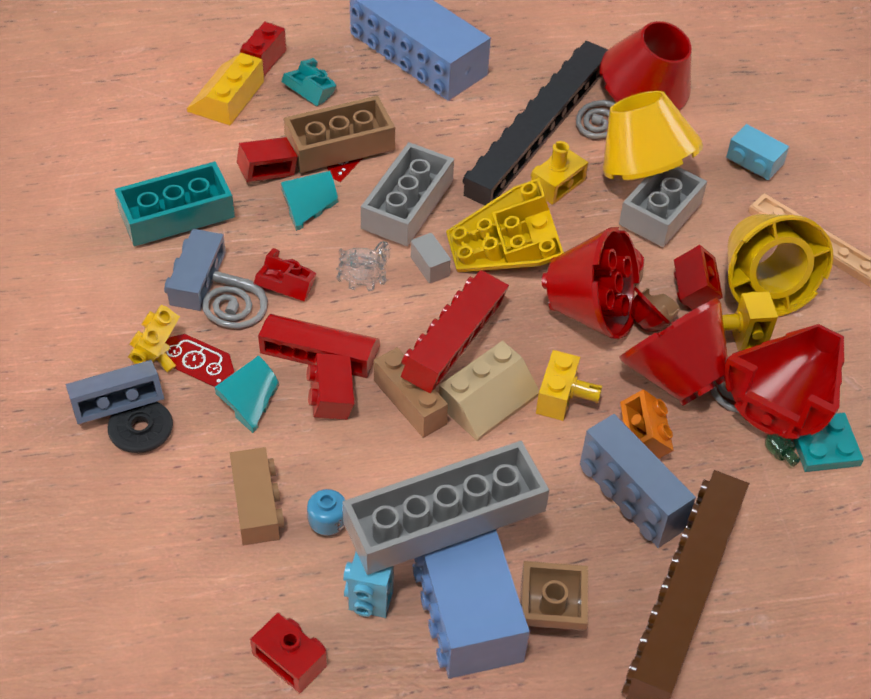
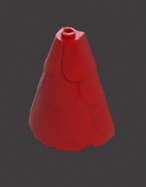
(789, 381)

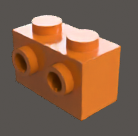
(648, 421)

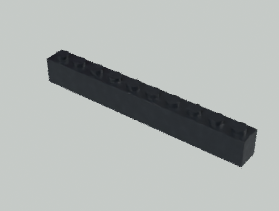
(534, 125)

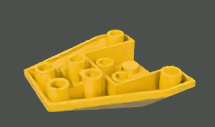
(507, 232)

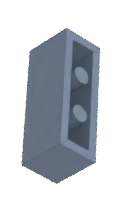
(195, 269)
(114, 391)

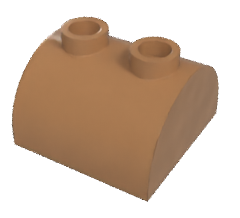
(555, 595)

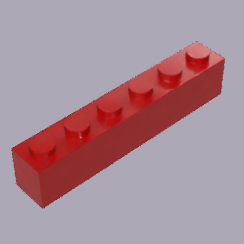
(453, 331)

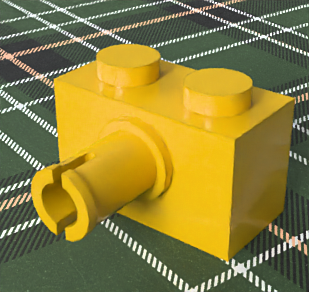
(560, 172)
(752, 320)
(561, 384)

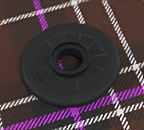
(140, 441)

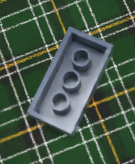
(636, 480)

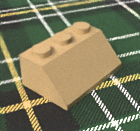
(489, 390)

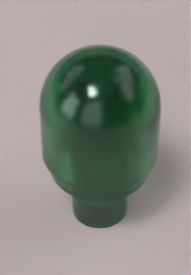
(782, 449)

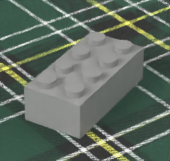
(407, 194)

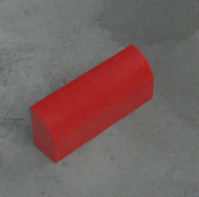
(301, 341)

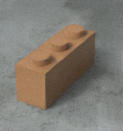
(422, 409)
(256, 496)

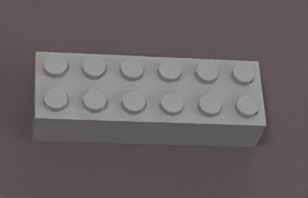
(444, 506)

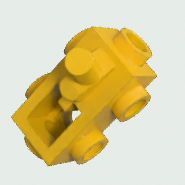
(151, 342)

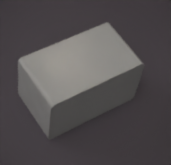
(430, 258)

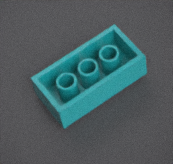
(175, 203)

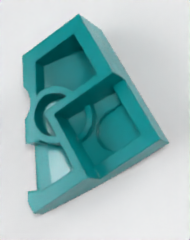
(310, 82)
(309, 196)
(249, 391)

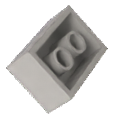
(662, 204)

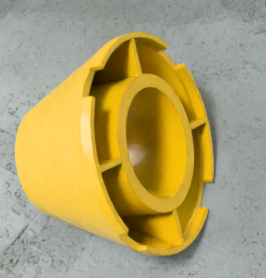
(647, 137)
(792, 270)

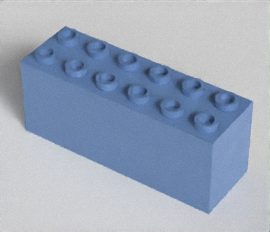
(423, 42)
(472, 606)

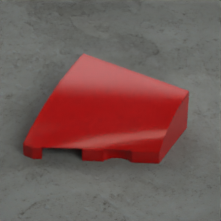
(285, 276)

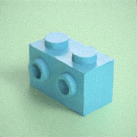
(757, 151)
(370, 592)

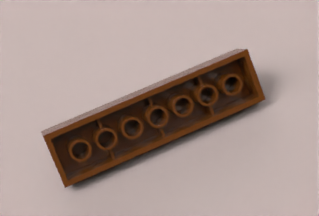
(685, 589)

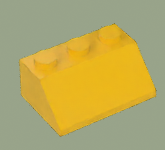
(229, 89)

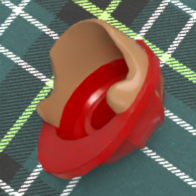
(653, 311)

